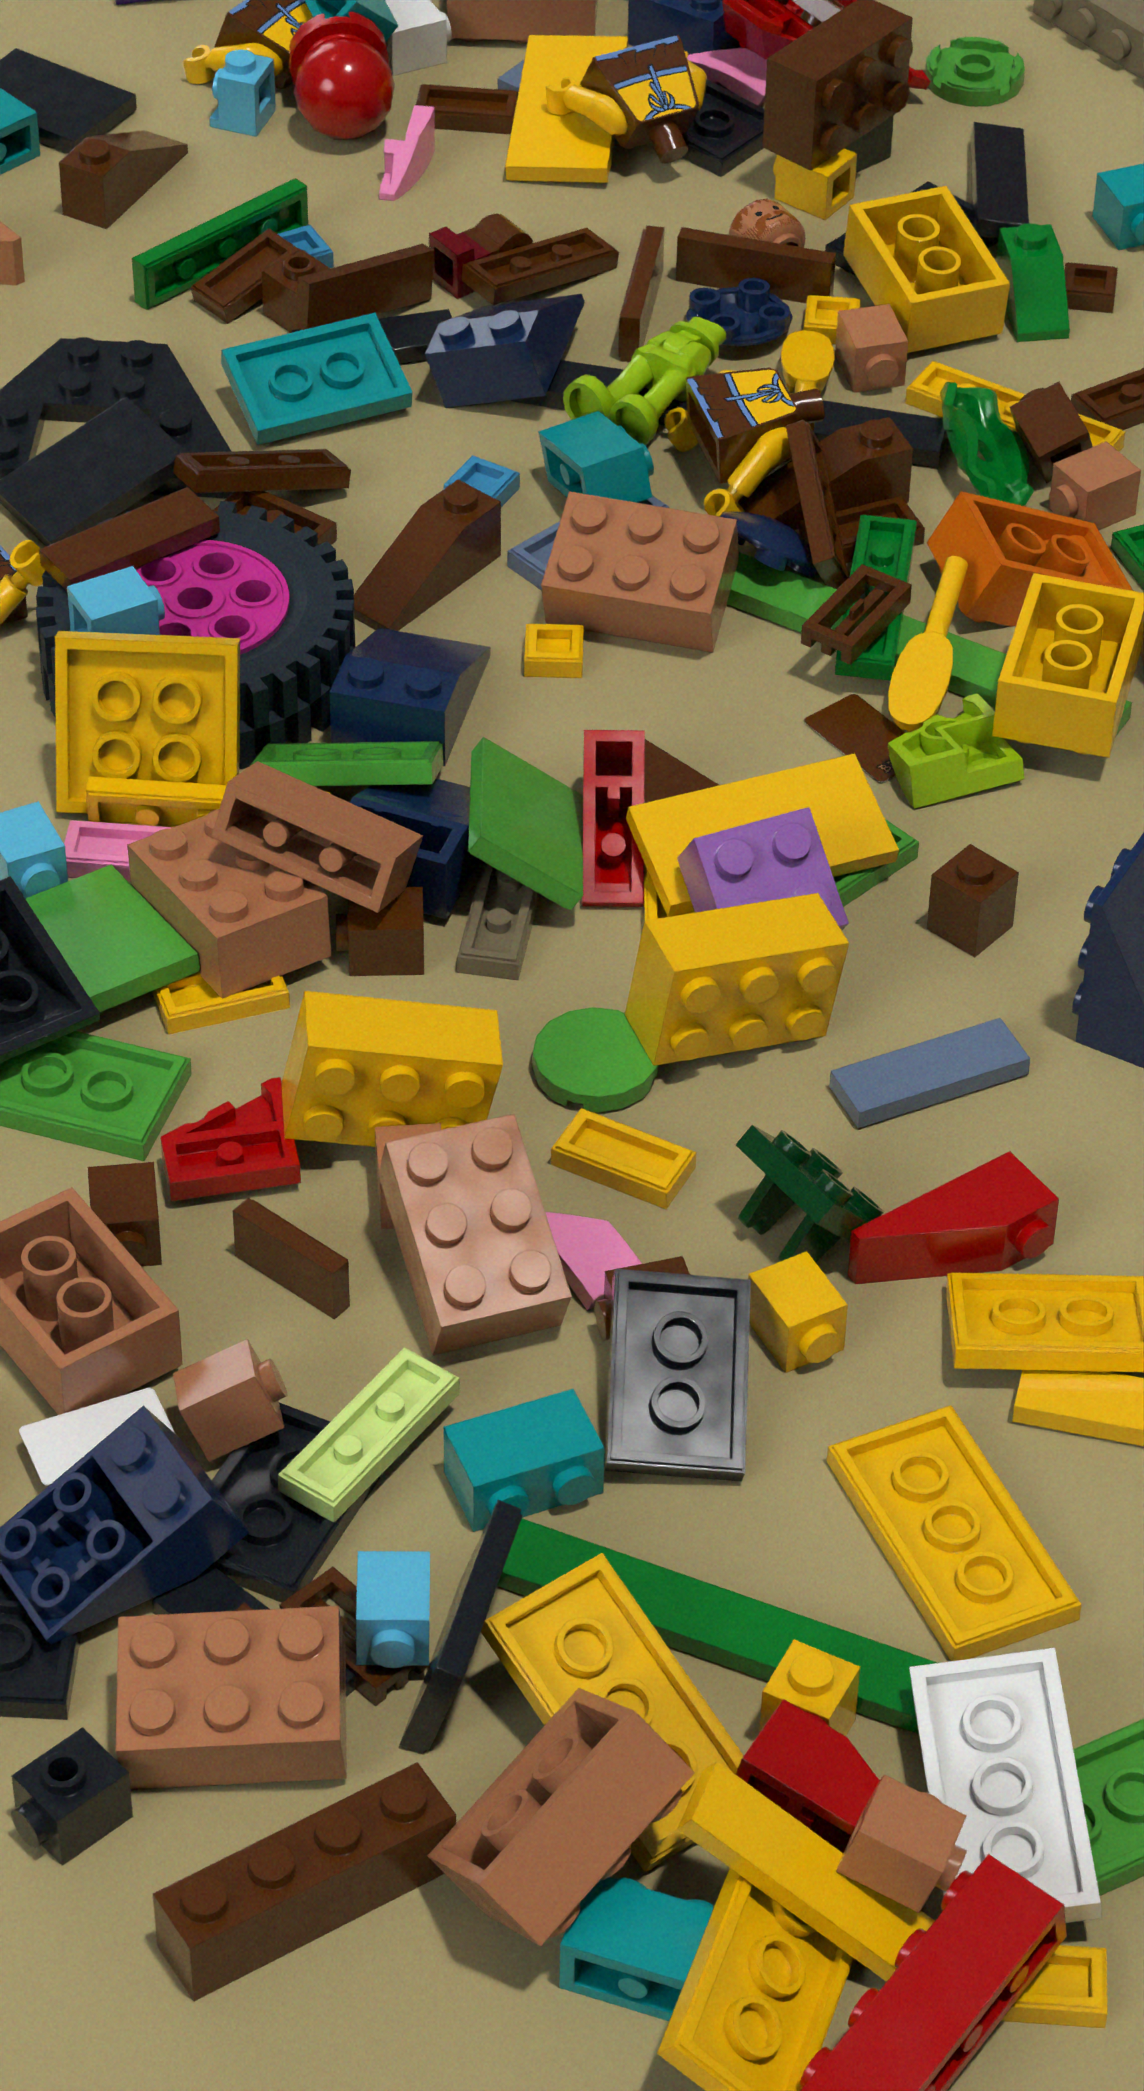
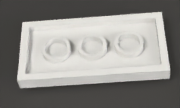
(1006, 1759)

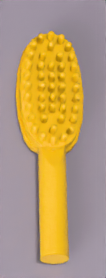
(807, 361)
(927, 660)

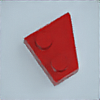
(232, 1149)

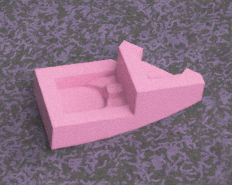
(737, 70)
(409, 158)
(588, 1250)

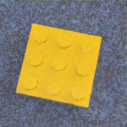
(144, 710)

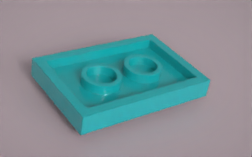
(316, 378)

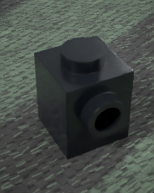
(71, 1797)

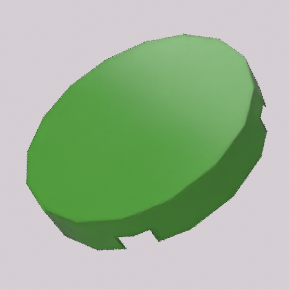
(975, 72)
(592, 1060)

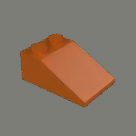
(1008, 545)

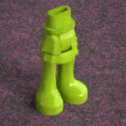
(660, 368)

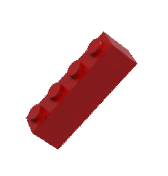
(946, 1987)

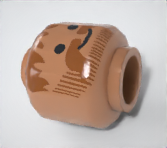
(768, 222)

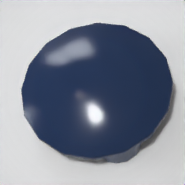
(744, 312)
(776, 542)

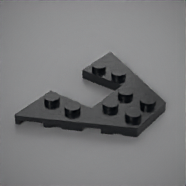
(88, 376)

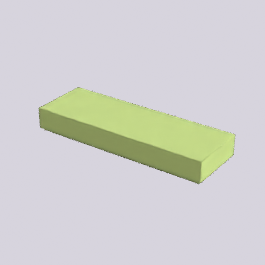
(368, 1434)

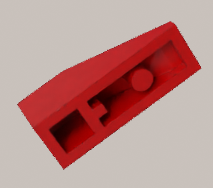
(610, 785)
(963, 1226)
(810, 1773)

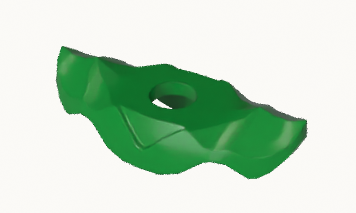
(974, 426)

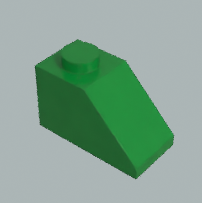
(1036, 276)

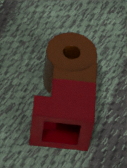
(452, 250)

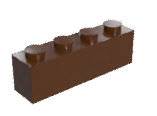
(302, 1881)

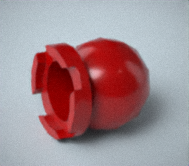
(341, 75)

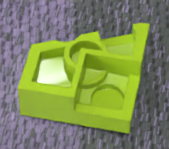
(954, 756)

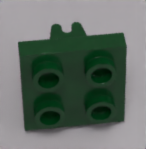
(812, 1184)

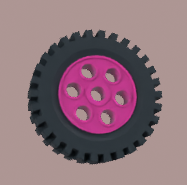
(254, 585)

